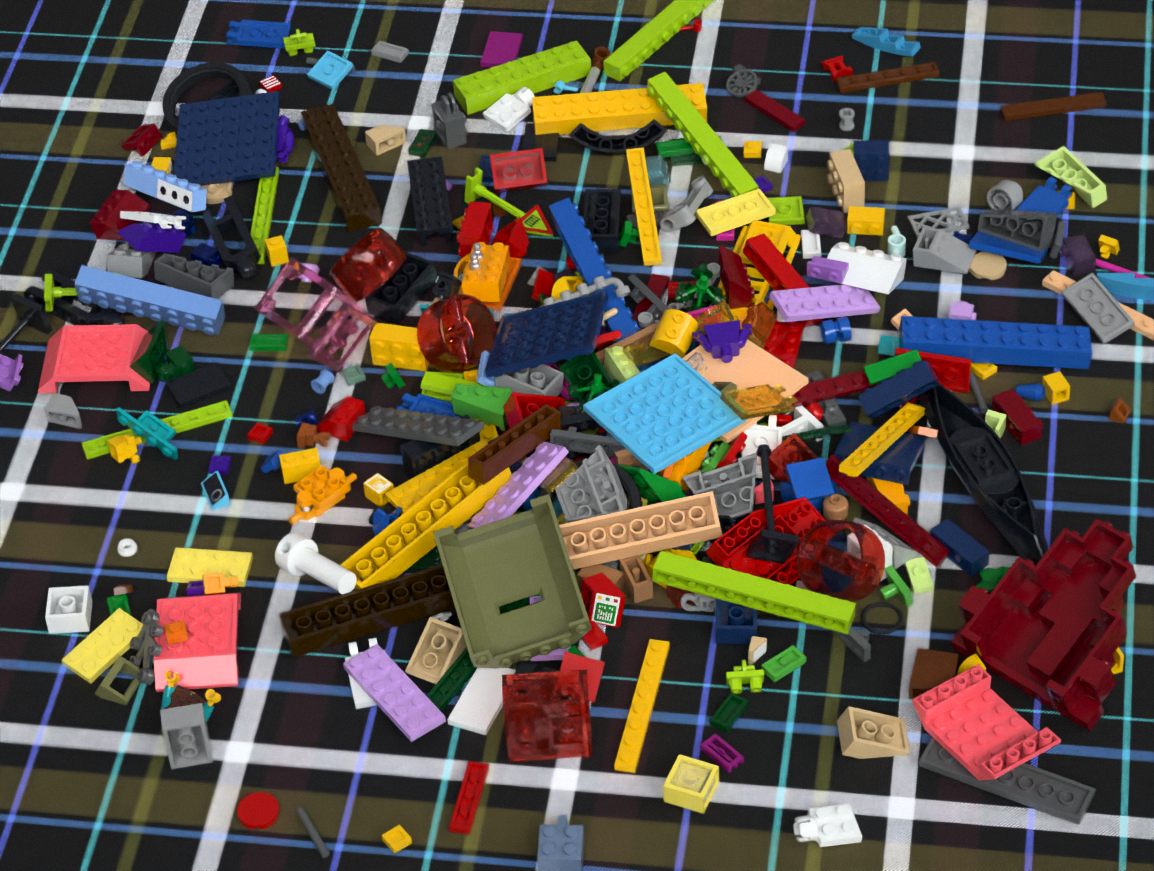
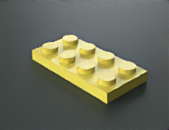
(735, 212)
(191, 564)
(103, 646)

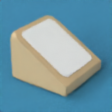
(757, 648)

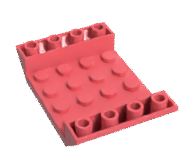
(92, 354)
(211, 647)
(980, 725)

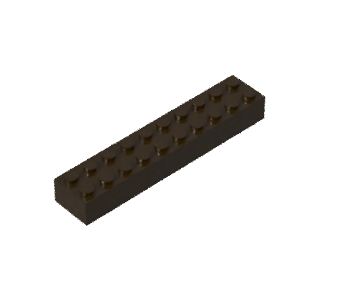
(341, 168)
(366, 611)

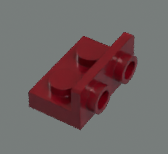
(142, 139)

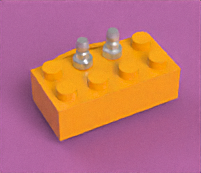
(484, 271)

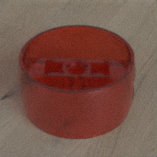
(368, 264)
(454, 353)
(816, 551)

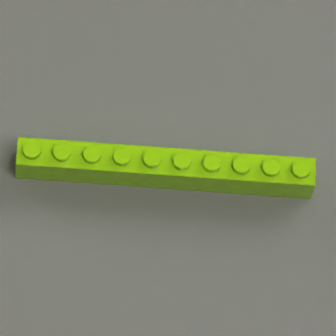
(652, 37)
(700, 135)
(754, 592)

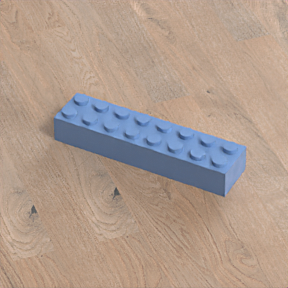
(150, 300)

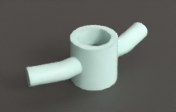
(896, 242)

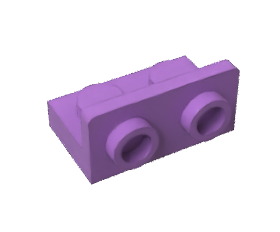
(827, 269)
(10, 371)

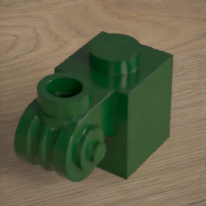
(178, 363)

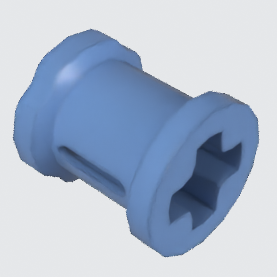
(324, 379)

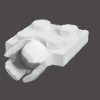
(510, 109)
(828, 826)

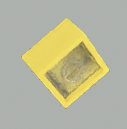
(691, 783)

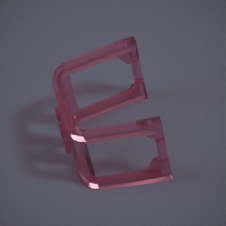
(337, 328)

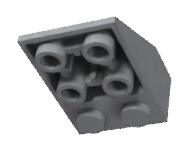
(942, 251)
(129, 261)

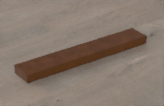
(887, 77)
(1053, 106)

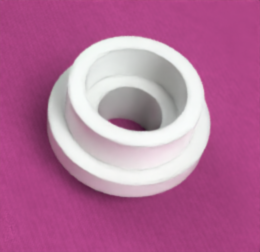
(127, 547)

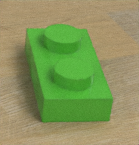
(716, 452)
(783, 663)

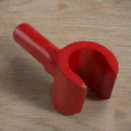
(697, 26)

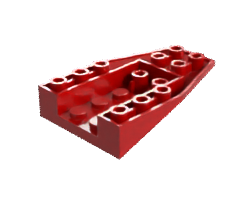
(789, 517)

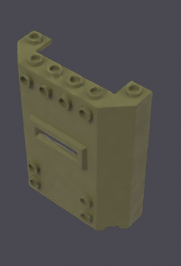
(507, 564)

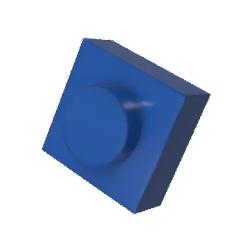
(272, 462)

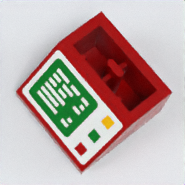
(602, 600)

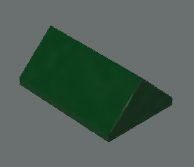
(151, 352)
(582, 370)

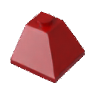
(515, 237)

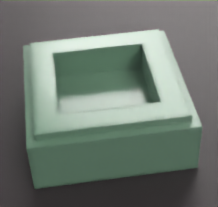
(353, 374)

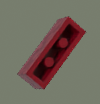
(1020, 418)

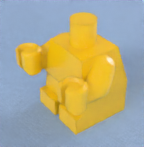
(124, 447)

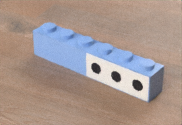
(165, 186)

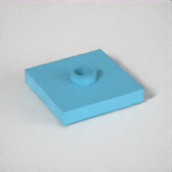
(330, 70)

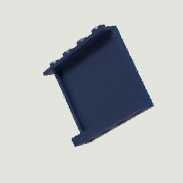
(891, 465)

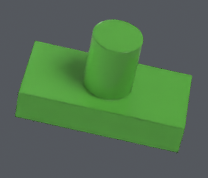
(896, 586)

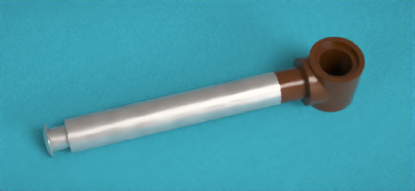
(597, 65)

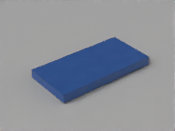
(999, 246)

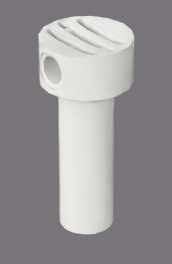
(300, 557)

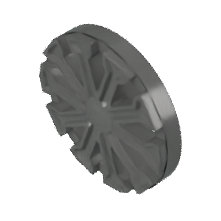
(742, 83)

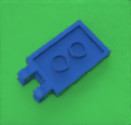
(258, 33)
(1047, 199)
(427, 404)

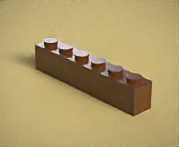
(513, 444)

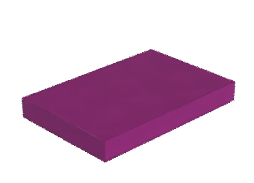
(501, 48)

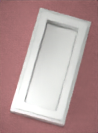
(810, 244)

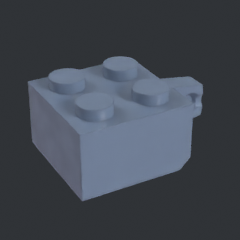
(561, 846)

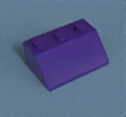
(153, 238)

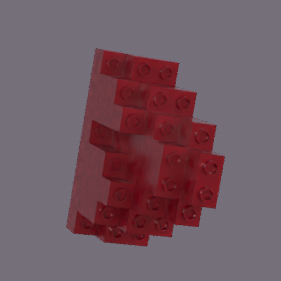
(1056, 621)

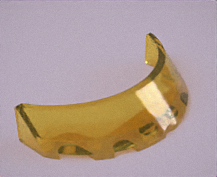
(645, 354)

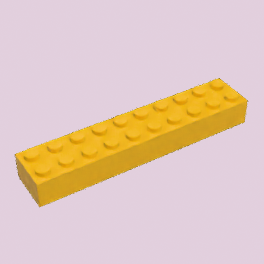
(607, 109)
(412, 533)

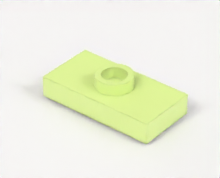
(919, 575)

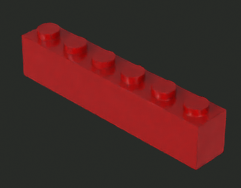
(774, 267)

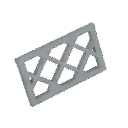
(944, 213)

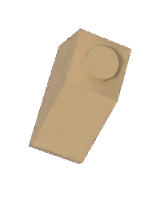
(385, 138)

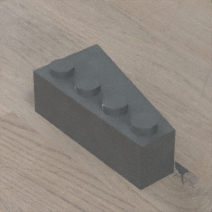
(1020, 227)
(193, 276)

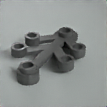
(148, 647)

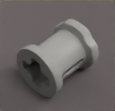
(846, 116)

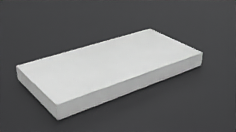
(480, 701)

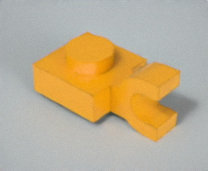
(215, 583)

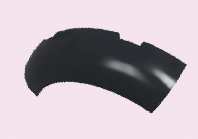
(618, 143)

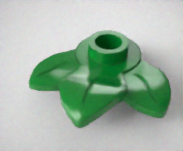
(991, 577)

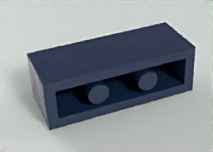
(963, 548)

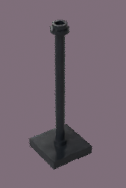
(30, 315)
(769, 544)

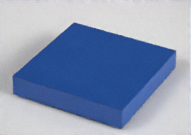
(810, 479)

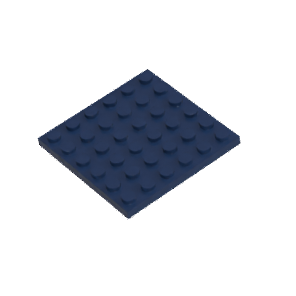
(228, 139)
(547, 334)

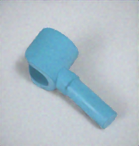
(560, 86)

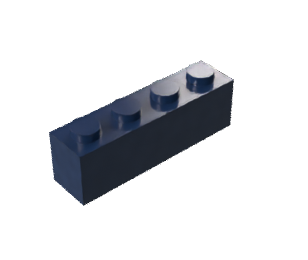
(898, 389)

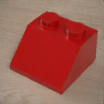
(340, 418)

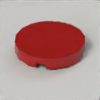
(258, 810)

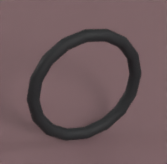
(882, 631)

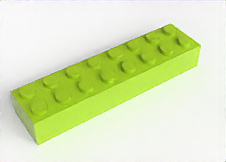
(534, 71)

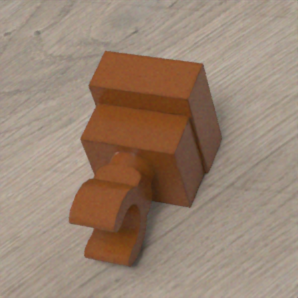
(308, 436)

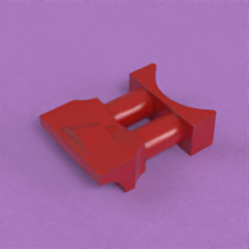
(833, 63)

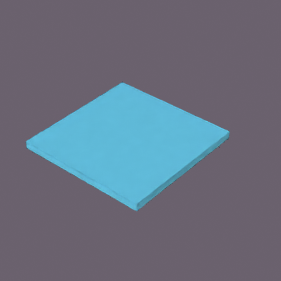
(663, 413)

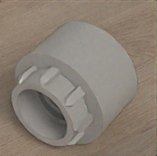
(1005, 195)

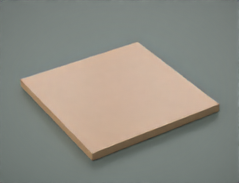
(750, 369)

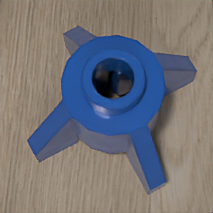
(382, 520)

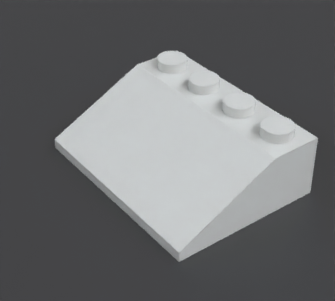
(869, 268)

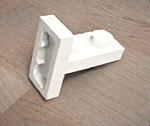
(802, 422)

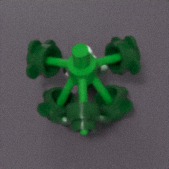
(687, 291)
(596, 389)

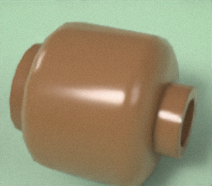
(835, 507)

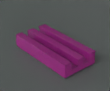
(719, 755)

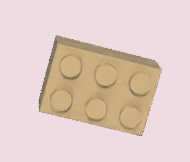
(846, 180)

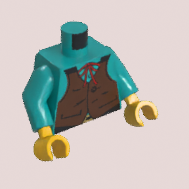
(181, 696)

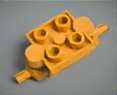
(320, 492)

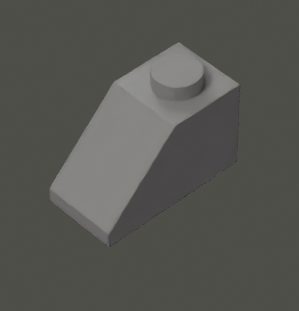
(63, 411)

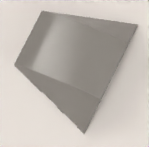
(731, 486)
(592, 489)

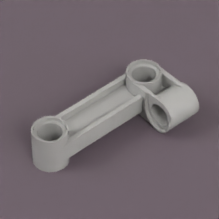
(684, 214)

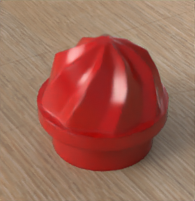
(815, 410)

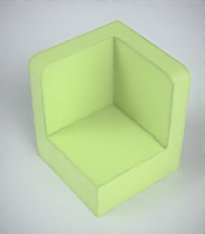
(996, 421)

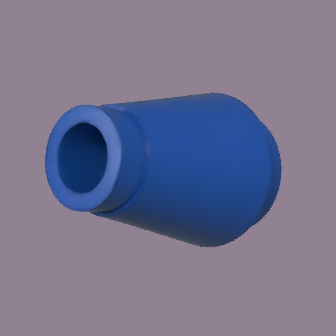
(1031, 391)

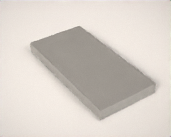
(1098, 308)

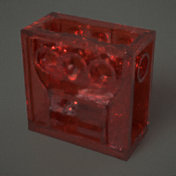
(541, 715)

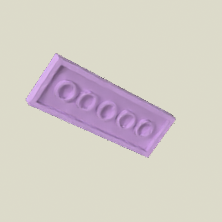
(823, 302)
(521, 484)
(394, 692)

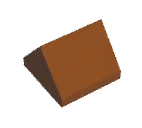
(1119, 411)

